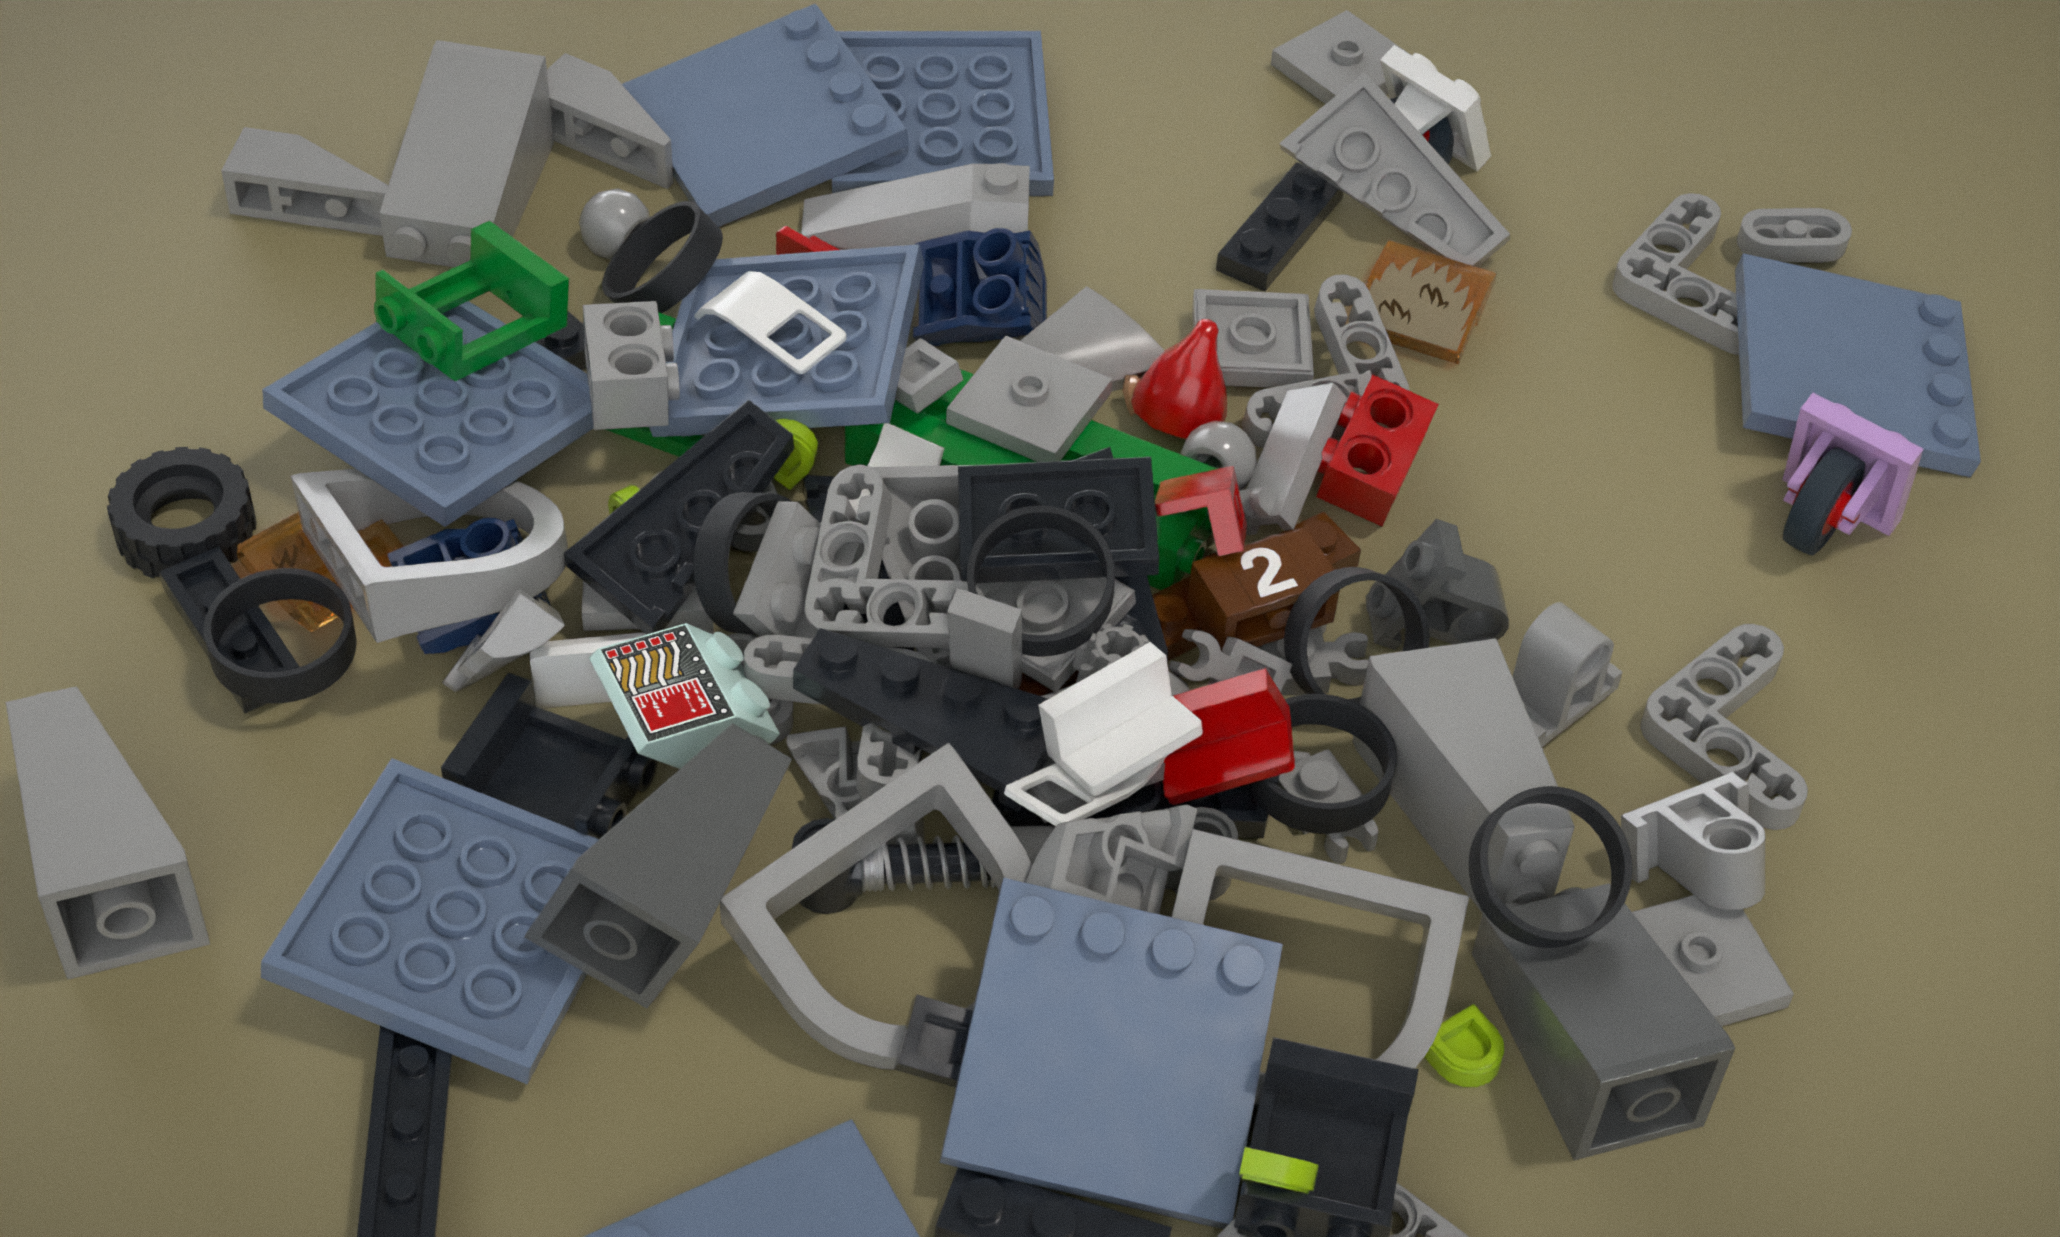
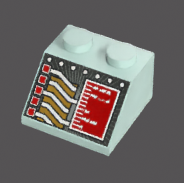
(681, 691)

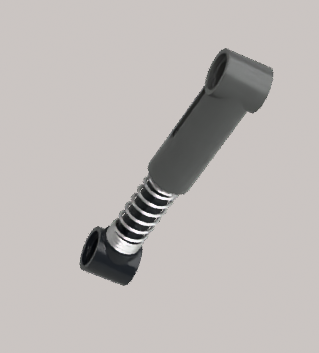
(957, 863)

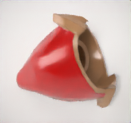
(1181, 385)

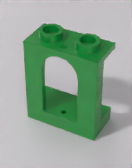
(495, 265)

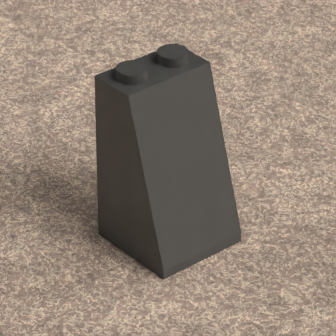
(656, 878)
(1604, 1025)

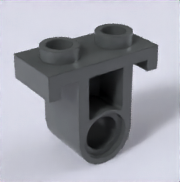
(1455, 589)

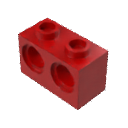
(1375, 449)

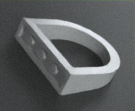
(429, 594)
(750, 909)
(1435, 909)

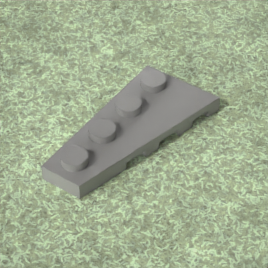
(1390, 168)

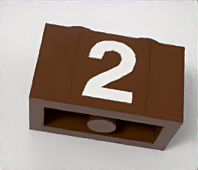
(1255, 589)

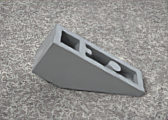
(605, 121)
(300, 183)

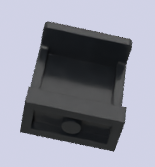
(548, 762)
(1347, 1120)

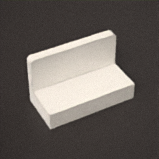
(565, 674)
(1117, 721)

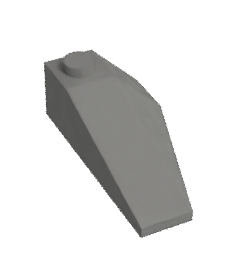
(921, 207)
(923, 532)

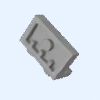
(781, 573)

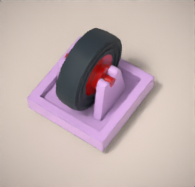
(1844, 475)

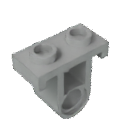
(1563, 670)
(1702, 842)

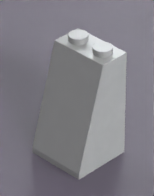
(467, 152)
(1461, 756)
(98, 845)

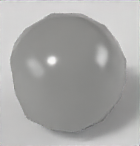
(610, 220)
(1223, 446)

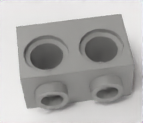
(628, 365)

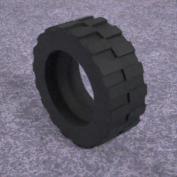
(172, 478)

